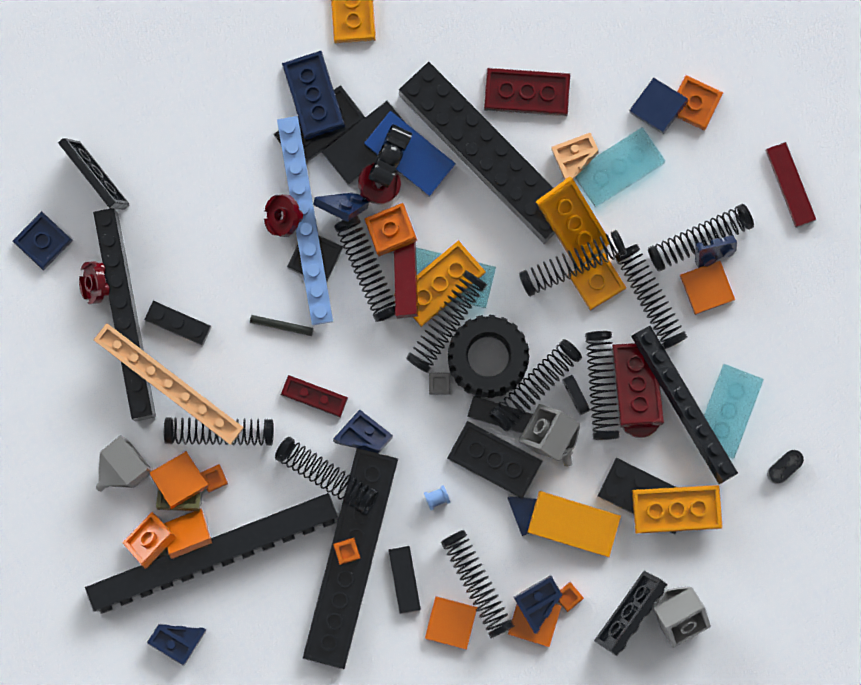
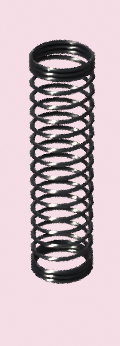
(744, 217)
(342, 226)
(529, 287)
(597, 336)
(669, 342)
(570, 350)
(423, 365)
(170, 429)
(286, 448)
(502, 627)

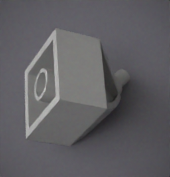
(551, 434)
(121, 465)
(681, 615)

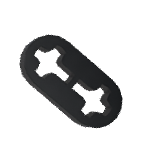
(576, 395)
(789, 470)

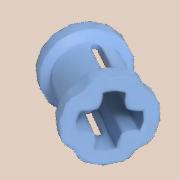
(437, 497)

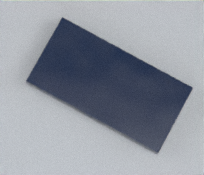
(313, 95)

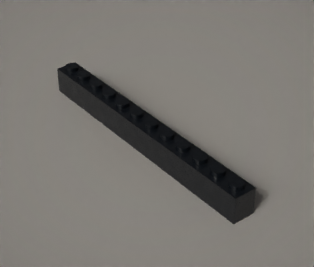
(222, 550)

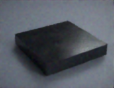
(330, 255)

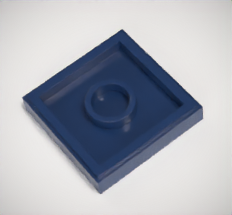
(658, 105)
(42, 240)

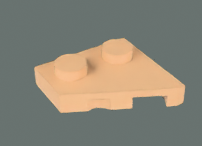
(575, 154)

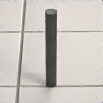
(281, 325)

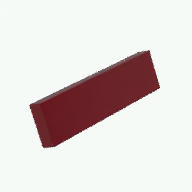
(790, 184)
(406, 281)

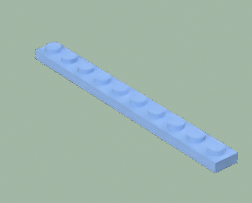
(307, 229)

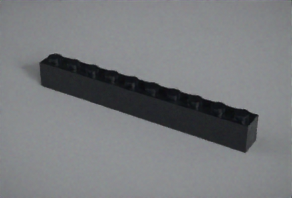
(123, 307)

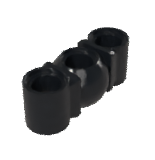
(390, 156)

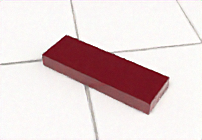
(314, 396)

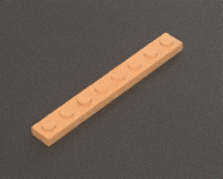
(168, 384)

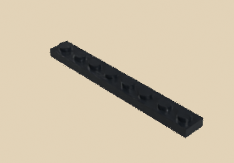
(684, 404)

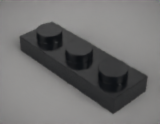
(178, 323)

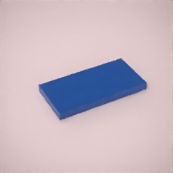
(421, 160)

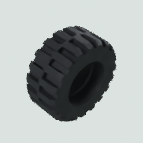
(488, 385)

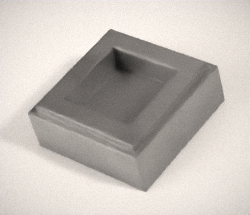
(439, 383)

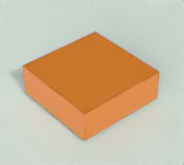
(215, 478)
(346, 551)
(570, 596)

